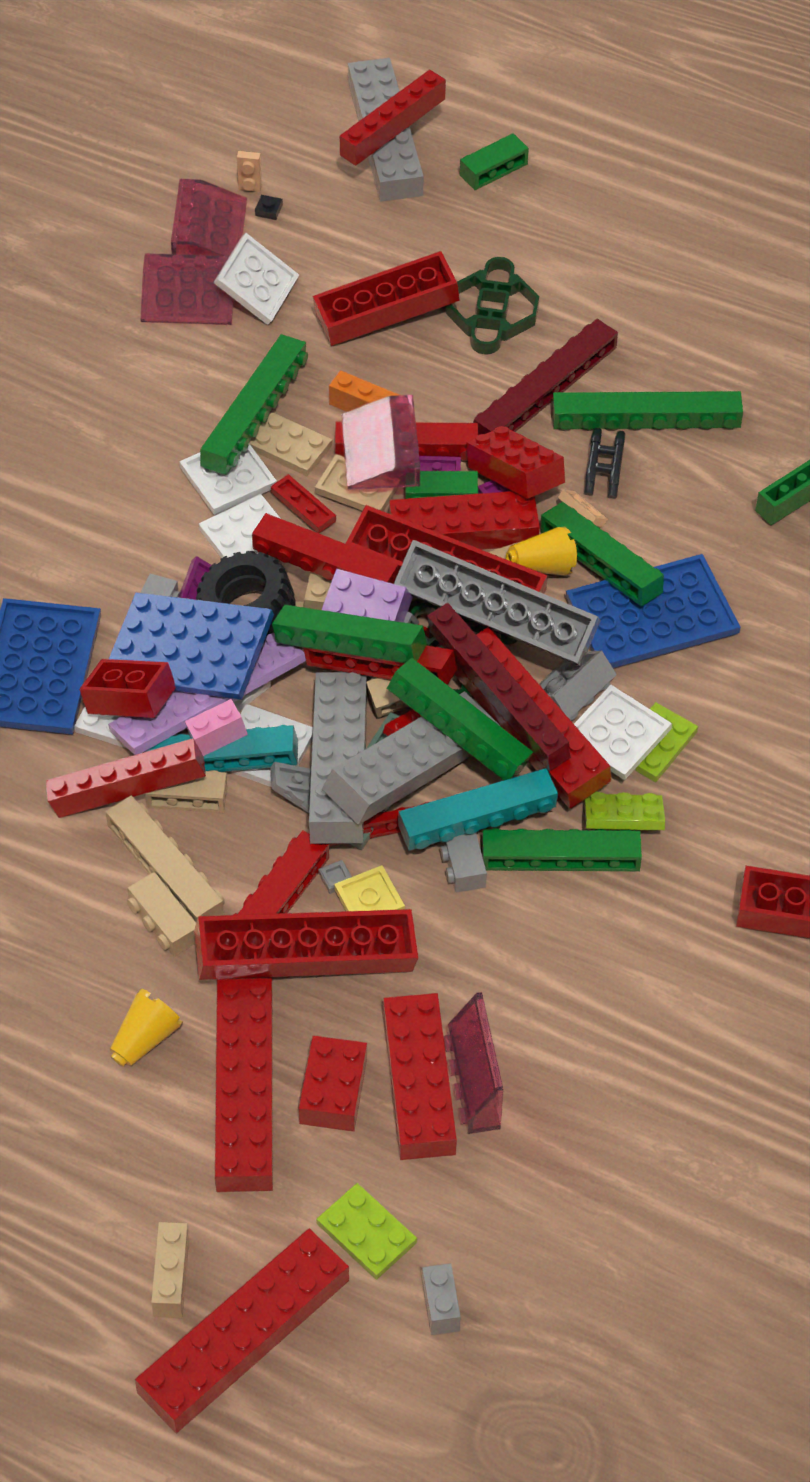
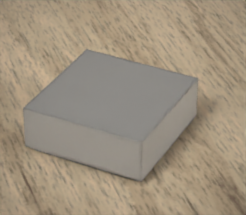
(333, 874)

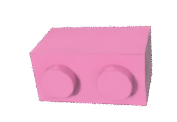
(216, 727)

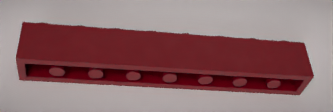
(550, 376)
(499, 687)

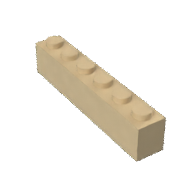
(161, 855)

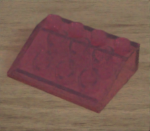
(207, 219)
(183, 290)
(382, 444)
(475, 1068)

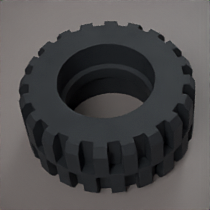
(245, 574)

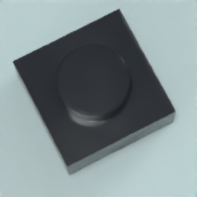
(268, 207)

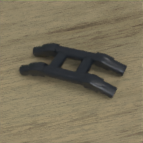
(612, 469)

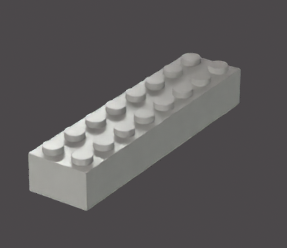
(396, 163)
(498, 603)
(337, 736)
(394, 768)

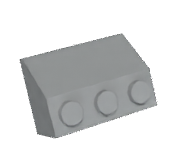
(576, 686)

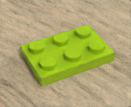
(669, 747)
(624, 811)
(366, 1231)

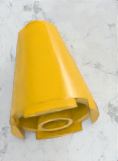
(546, 553)
(143, 1028)

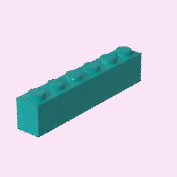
(252, 751)
(477, 809)

